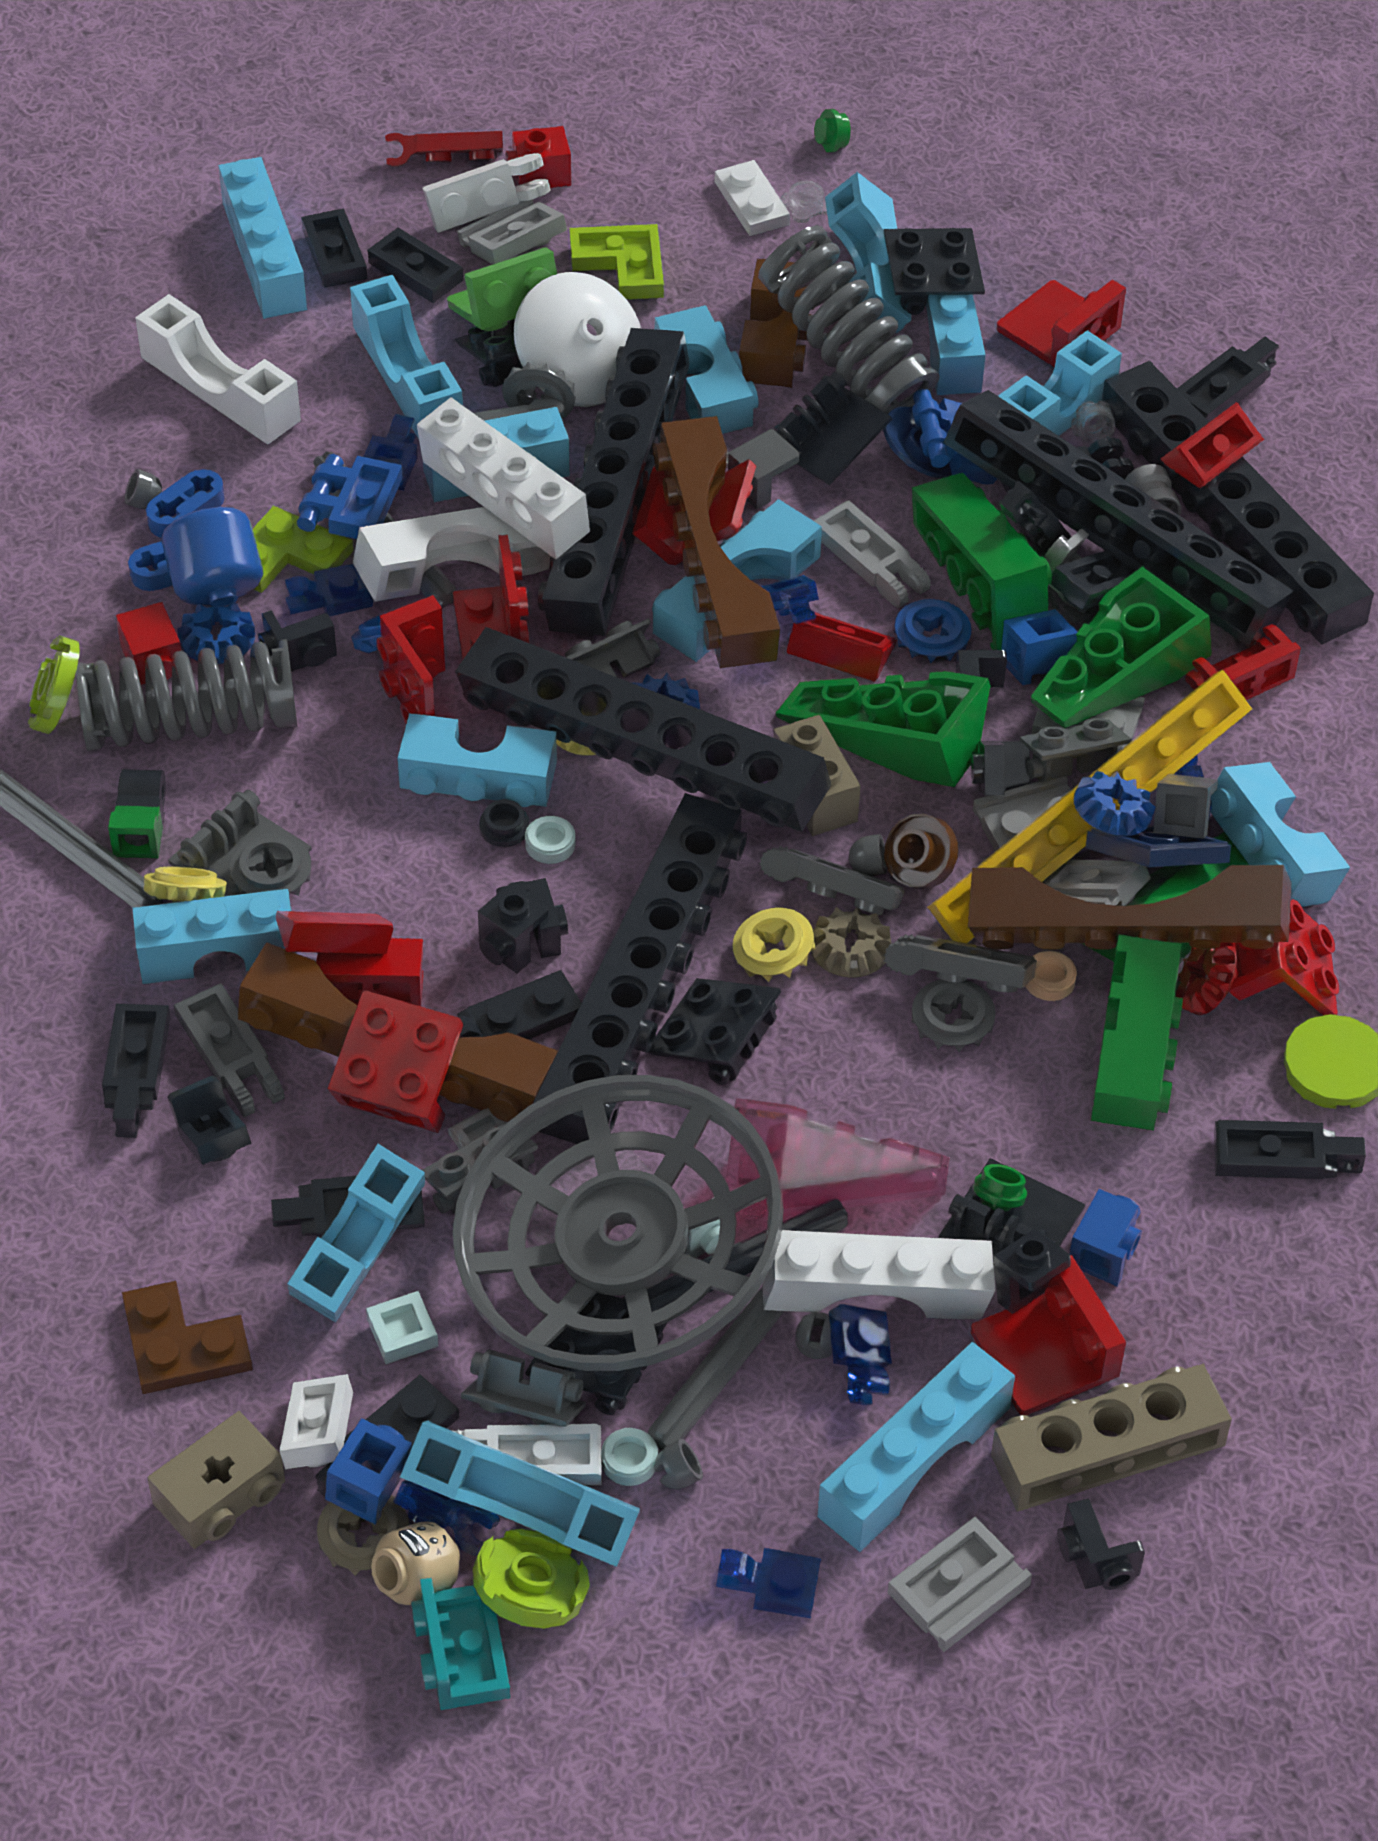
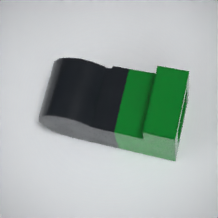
(138, 812)

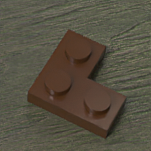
(178, 1354)

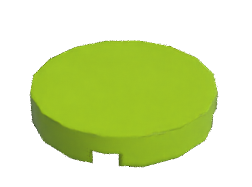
(54, 685)
(1333, 1061)
(530, 1579)

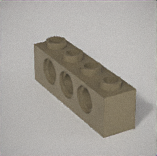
(1092, 1459)

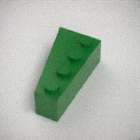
(981, 553)

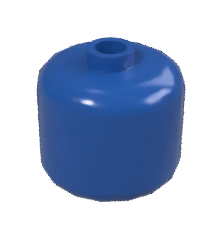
(212, 556)

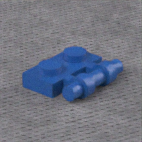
(935, 423)
(363, 499)

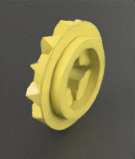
(184, 884)
(772, 926)

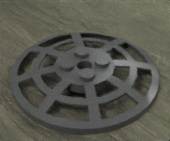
(613, 1200)

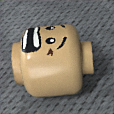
(412, 1555)

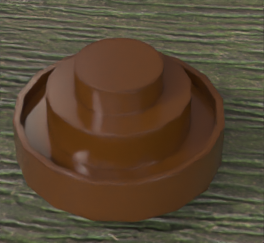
(921, 851)

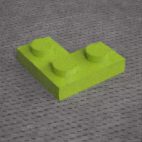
(628, 249)
(283, 542)

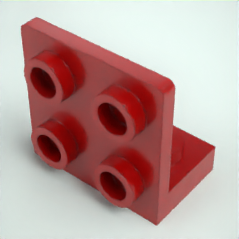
(1059, 315)
(655, 518)
(494, 606)
(412, 654)
(1301, 963)
(396, 1060)
(1054, 1343)

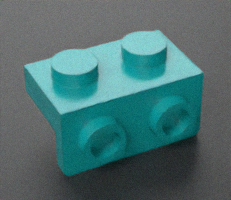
(464, 1646)

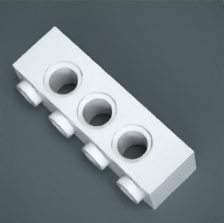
(503, 478)

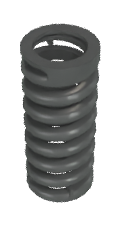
(842, 302)
(100, 705)

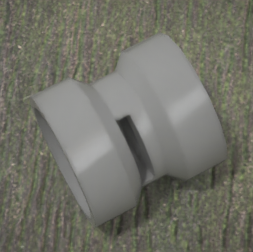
(1156, 483)

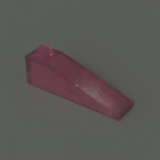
(831, 1163)

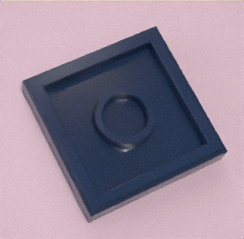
(1159, 849)

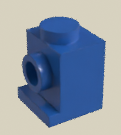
(1036, 643)
(1106, 1236)
(367, 1470)

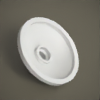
(554, 331)

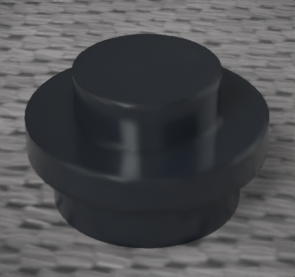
(503, 823)

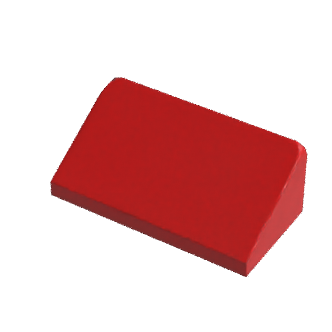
(1214, 447)
(841, 646)
(334, 932)

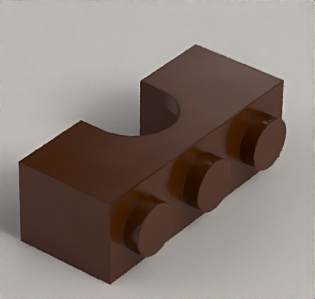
(771, 345)

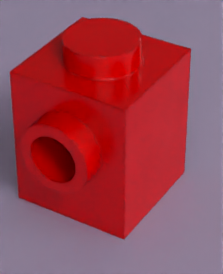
(554, 151)

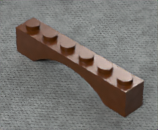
(737, 611)
(1234, 907)
(298, 1002)

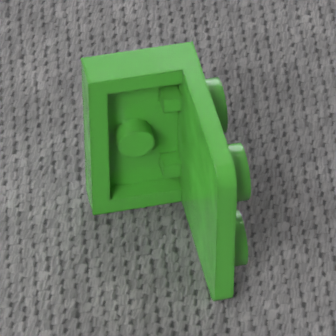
(498, 289)

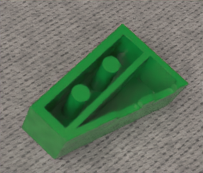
(1137, 1034)

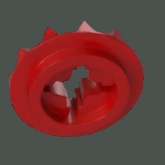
(1203, 994)

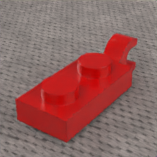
(439, 146)

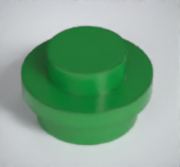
(832, 130)
(1000, 1187)

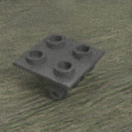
(223, 834)

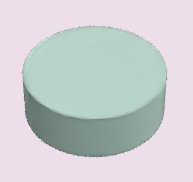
(550, 839)
(629, 1456)

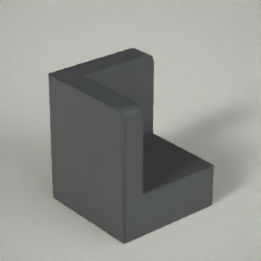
(771, 456)
(1183, 805)

